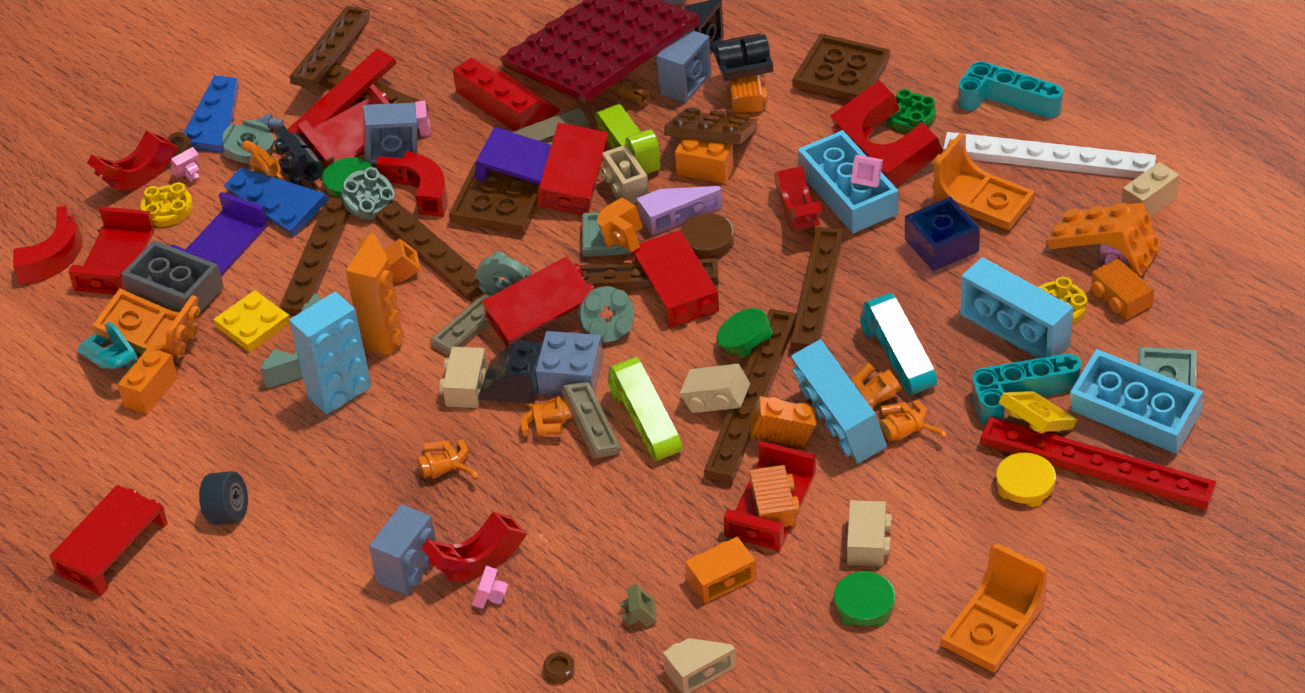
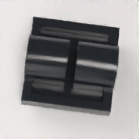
(743, 56)
(297, 158)

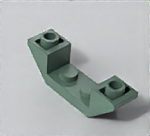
(283, 366)

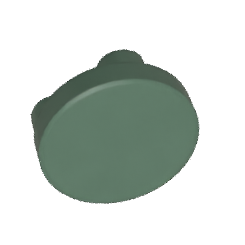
(366, 193)

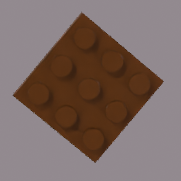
(840, 67)
(711, 127)
(496, 203)

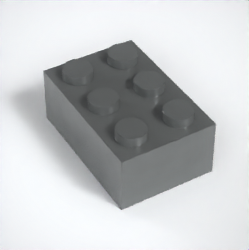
(172, 277)

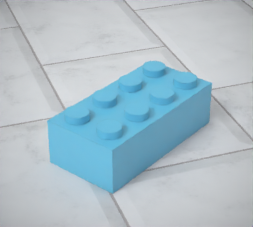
(829, 172)
(1015, 310)
(330, 352)
(1136, 401)
(838, 402)

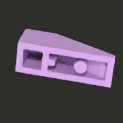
(674, 206)

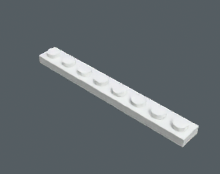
(1055, 156)

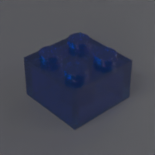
(942, 233)

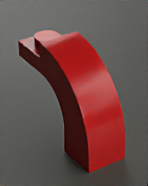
(139, 167)
(422, 174)
(796, 200)
(52, 255)
(487, 547)

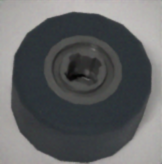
(223, 497)

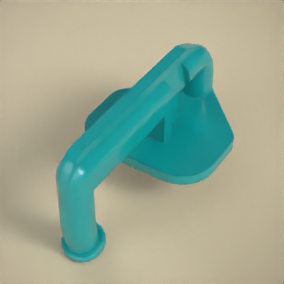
(114, 355)

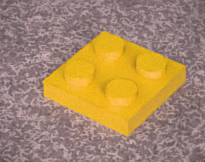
(252, 320)
(1037, 411)

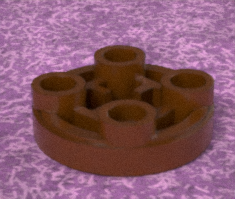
(708, 234)

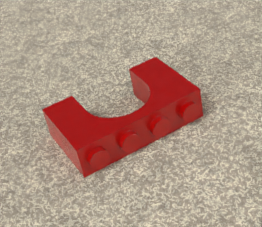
(899, 158)

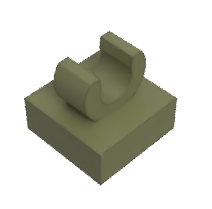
(639, 606)

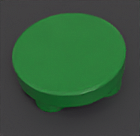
(913, 111)
(338, 171)
(744, 332)
(864, 599)

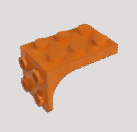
(976, 190)
(1119, 226)
(150, 324)
(999, 610)

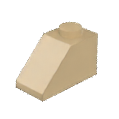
(697, 662)

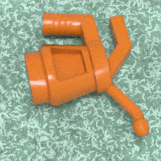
(262, 161)
(879, 388)
(547, 416)
(902, 420)
(442, 458)

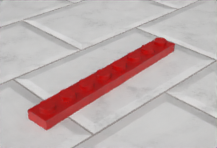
(1100, 463)

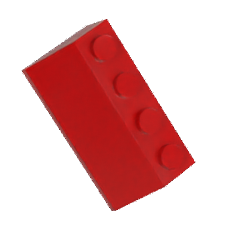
(501, 95)

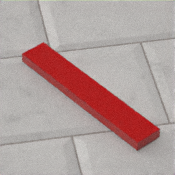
(348, 89)

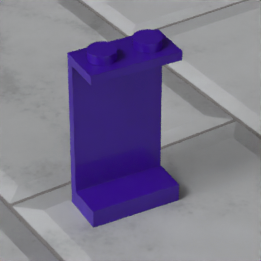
(513, 156)
(229, 232)

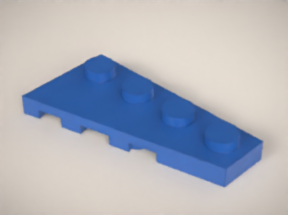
(213, 114)
(283, 202)

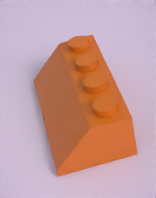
(375, 298)

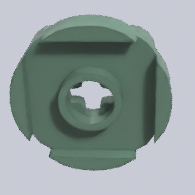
(249, 130)
(499, 266)
(617, 302)

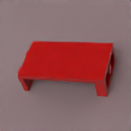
(341, 134)
(572, 169)
(119, 243)
(677, 278)
(536, 300)
(744, 520)
(104, 537)

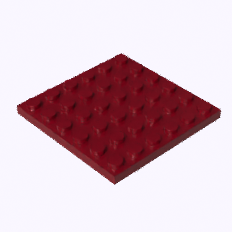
(598, 44)

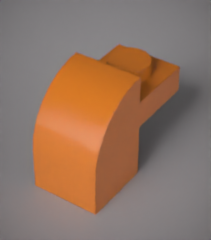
(619, 223)
(402, 260)

